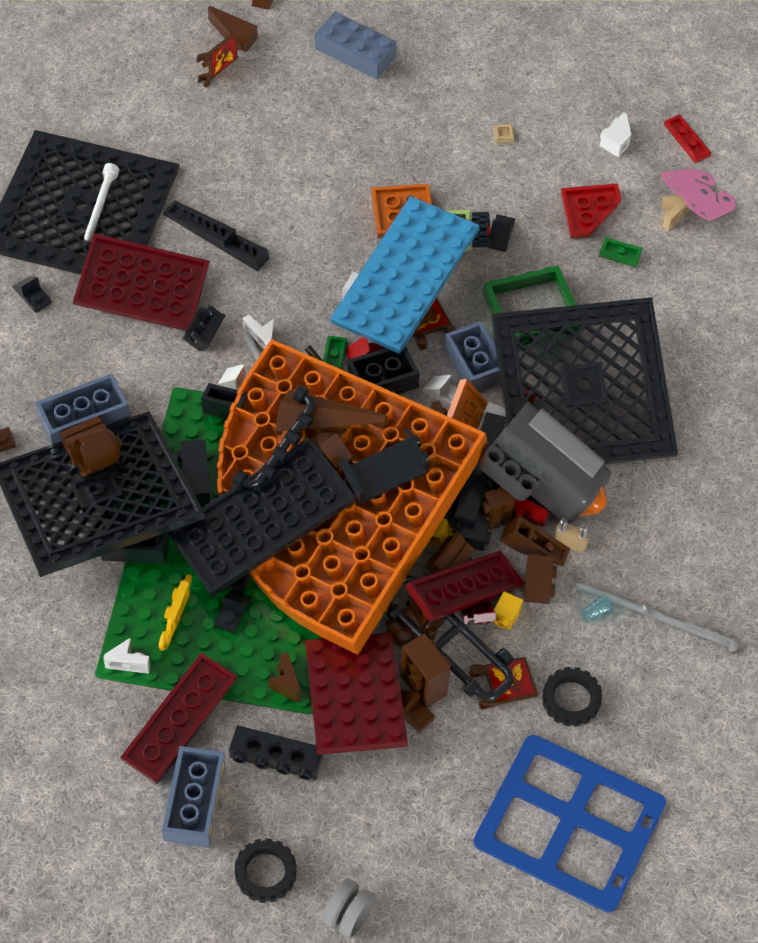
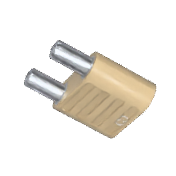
(571, 536)

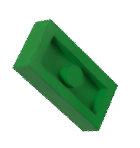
(620, 252)

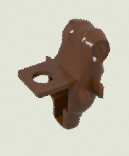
(403, 635)

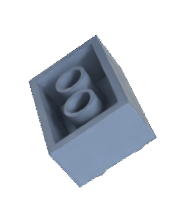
(473, 355)

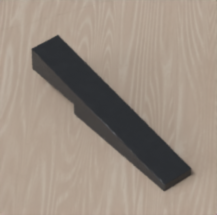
(218, 234)

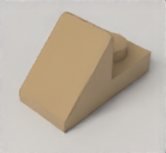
(675, 209)

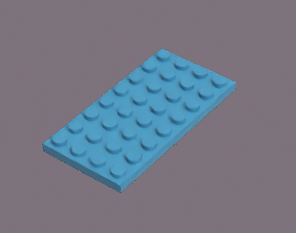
(404, 274)

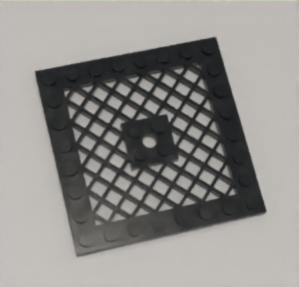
(47, 145)
(640, 311)
(51, 557)

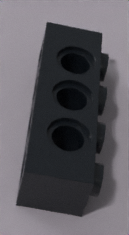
(268, 743)

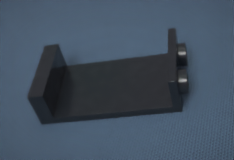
(386, 469)

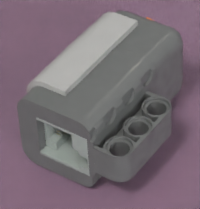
(549, 463)

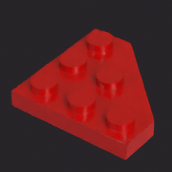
(588, 207)

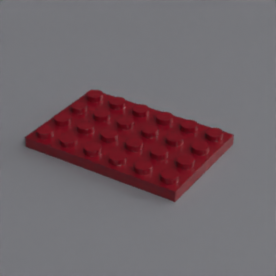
(141, 282)
(355, 696)

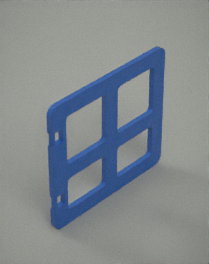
(571, 815)

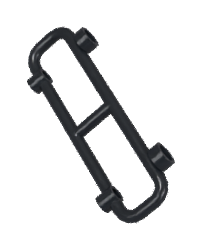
(501, 659)

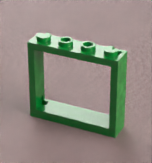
(525, 280)

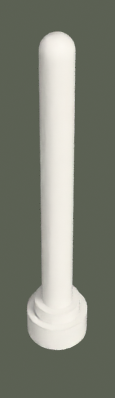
(110, 173)

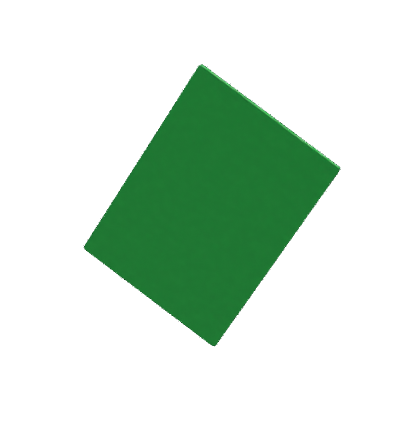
(148, 590)

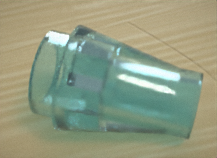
(597, 608)

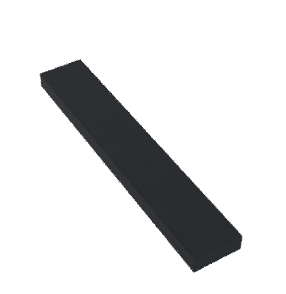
(476, 483)

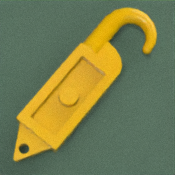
(174, 612)

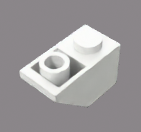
(617, 136)

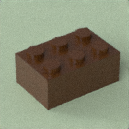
(425, 670)

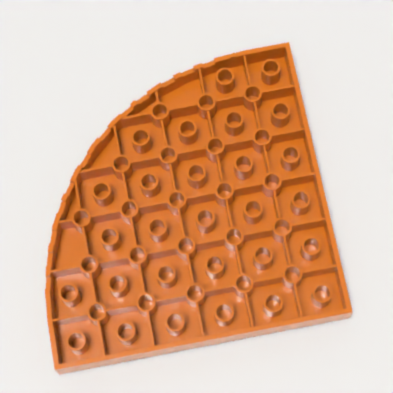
(355, 562)

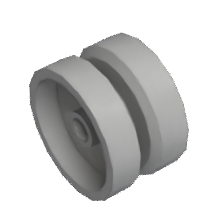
(348, 908)

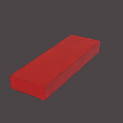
(687, 138)

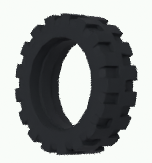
(572, 717)
(265, 847)

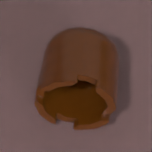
(94, 450)

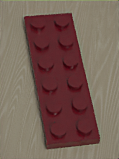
(464, 585)
(178, 718)

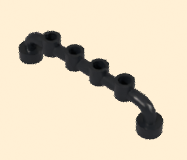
(280, 454)

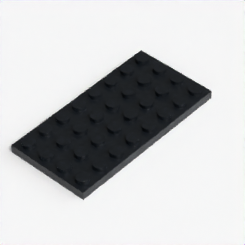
(259, 522)

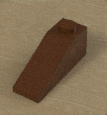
(227, 24)
(531, 540)

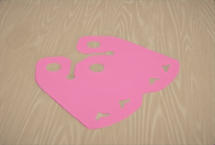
(691, 192)

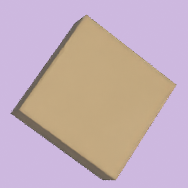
(503, 133)

